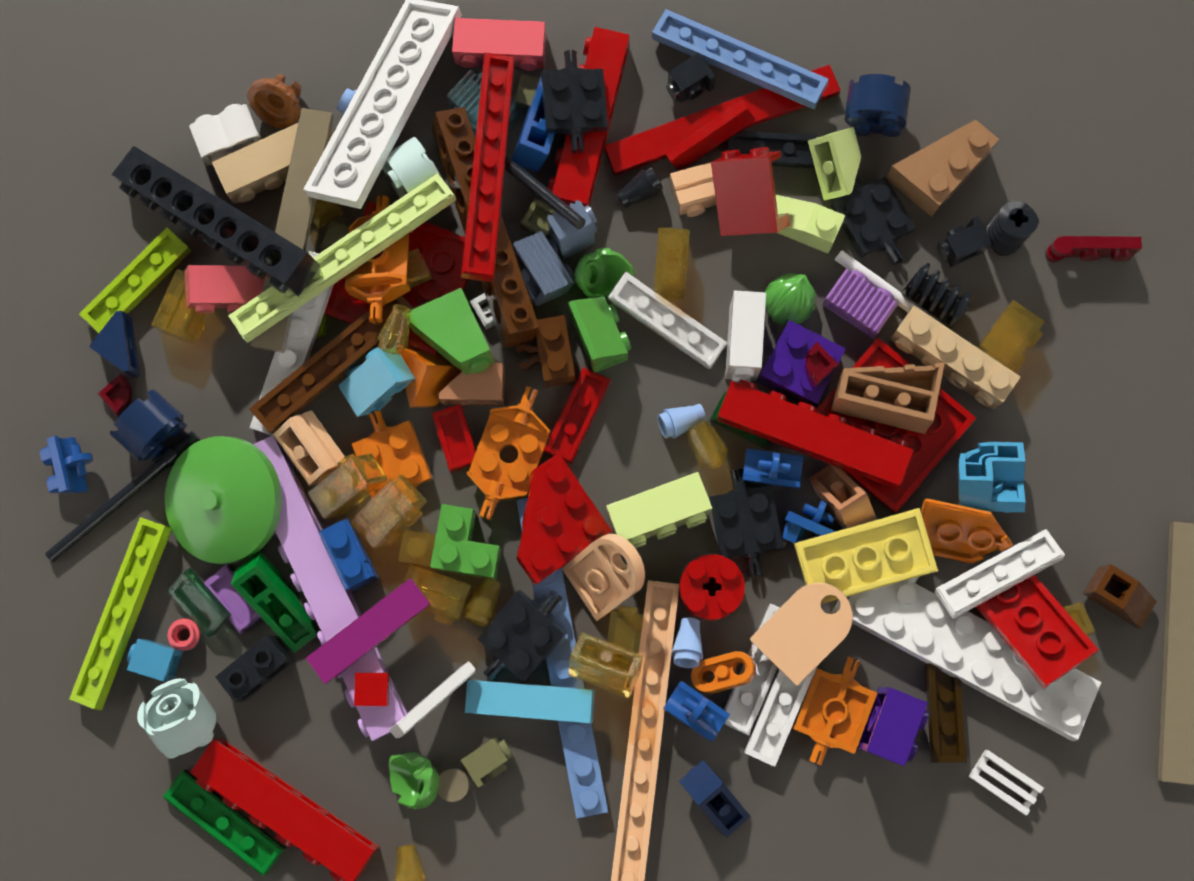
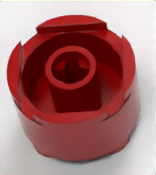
(725, 575)

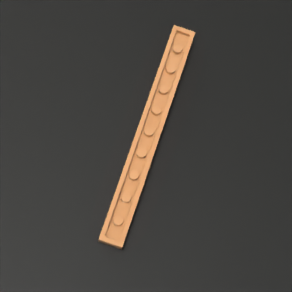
(645, 733)

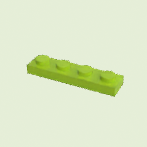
(136, 279)

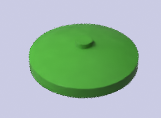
(223, 499)

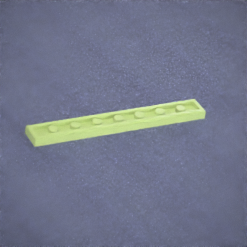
(347, 255)

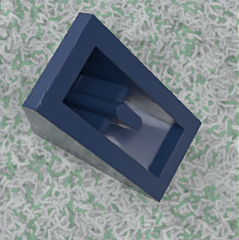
(118, 343)

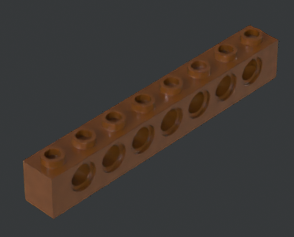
(507, 292)

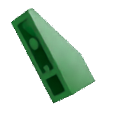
(274, 601)

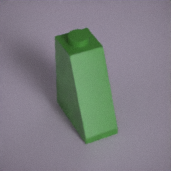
(453, 332)

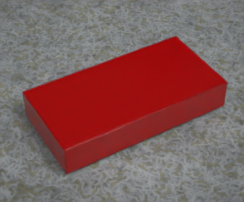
(454, 437)

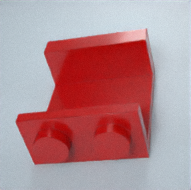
(747, 193)

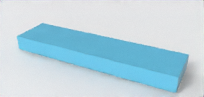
(530, 701)

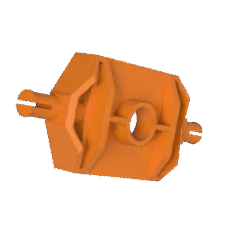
(381, 278)
(506, 427)

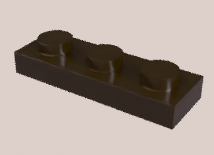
(945, 716)

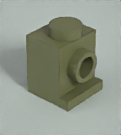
(487, 760)

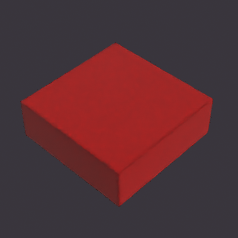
(371, 689)

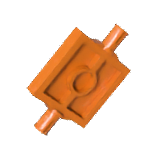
(395, 451)
(834, 711)

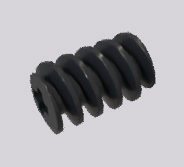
(1011, 227)
(938, 295)

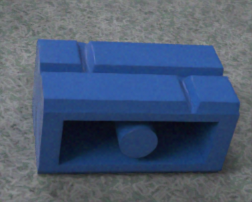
(349, 555)

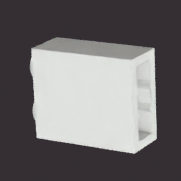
(745, 335)

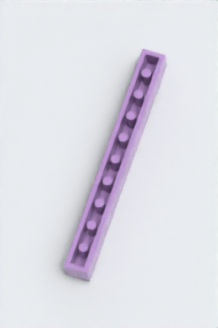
(323, 589)

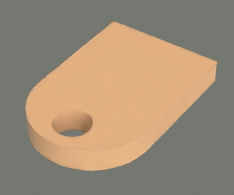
(602, 575)
(802, 632)

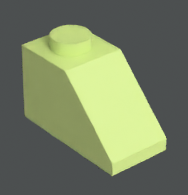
(836, 162)

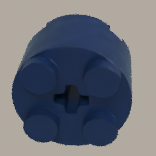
(877, 105)
(148, 426)

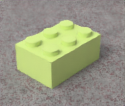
(660, 510)

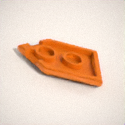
(962, 531)

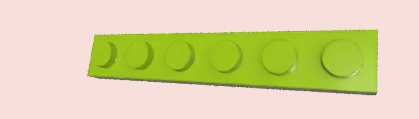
(120, 614)

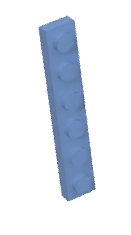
(740, 59)

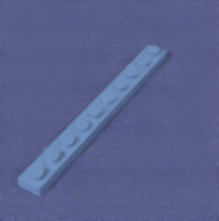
(576, 737)

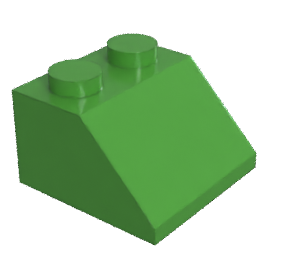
(598, 332)

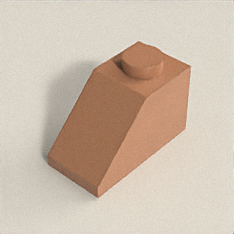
(477, 388)
(843, 497)

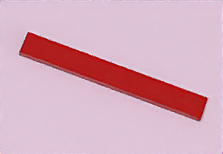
(654, 143)
(488, 168)

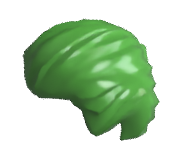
(601, 271)
(790, 299)
(413, 779)

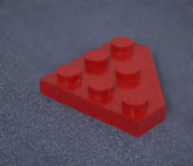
(556, 520)

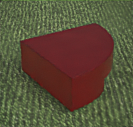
(818, 364)
(117, 394)

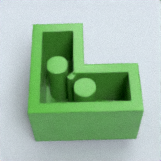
(455, 549)

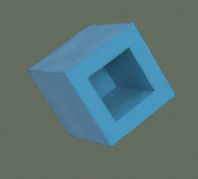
(154, 660)

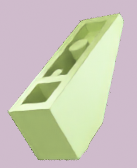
(810, 223)

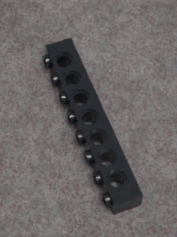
(216, 221)

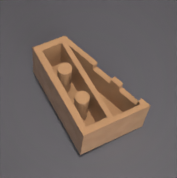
(941, 168)
(890, 396)

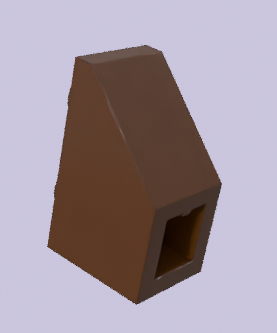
(1120, 595)

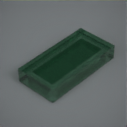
(199, 602)

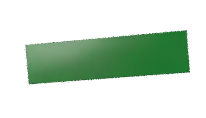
(224, 823)

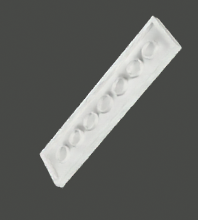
(382, 103)
(973, 653)

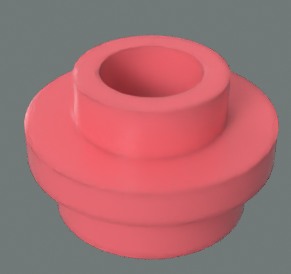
(175, 631)

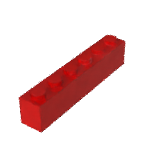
(579, 171)
(815, 434)
(284, 810)

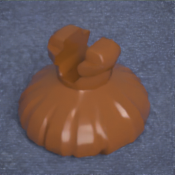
(275, 101)

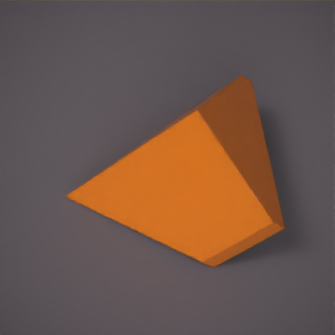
(431, 376)

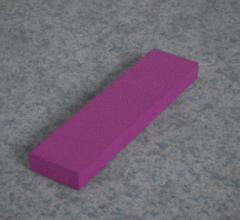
(368, 631)

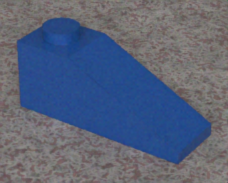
(533, 142)

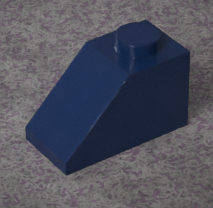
(714, 798)

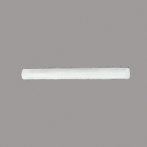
(903, 301)

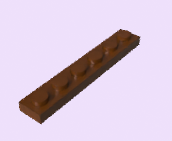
(321, 370)

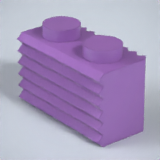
(860, 302)

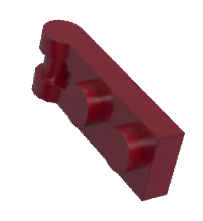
(1093, 247)

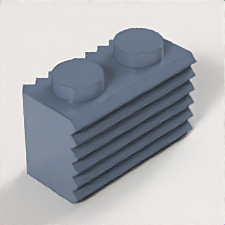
(567, 237)
(542, 268)

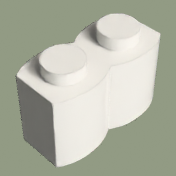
(225, 132)

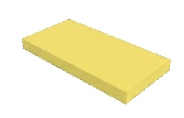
(868, 554)

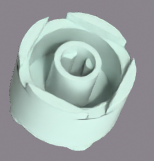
(408, 167)
(177, 718)

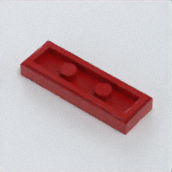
(710, 136)
(577, 415)

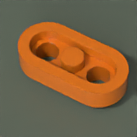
(725, 673)

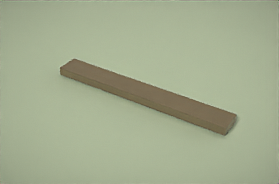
(296, 207)
(1177, 697)

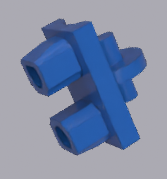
(68, 465)
(772, 468)
(797, 524)
(696, 711)

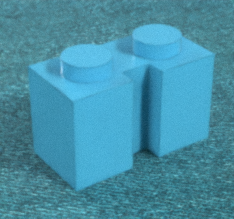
(375, 381)

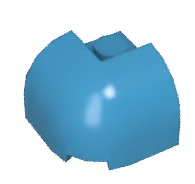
(993, 477)

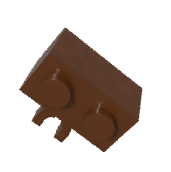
(553, 353)

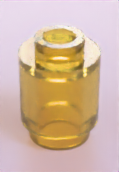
(707, 445)

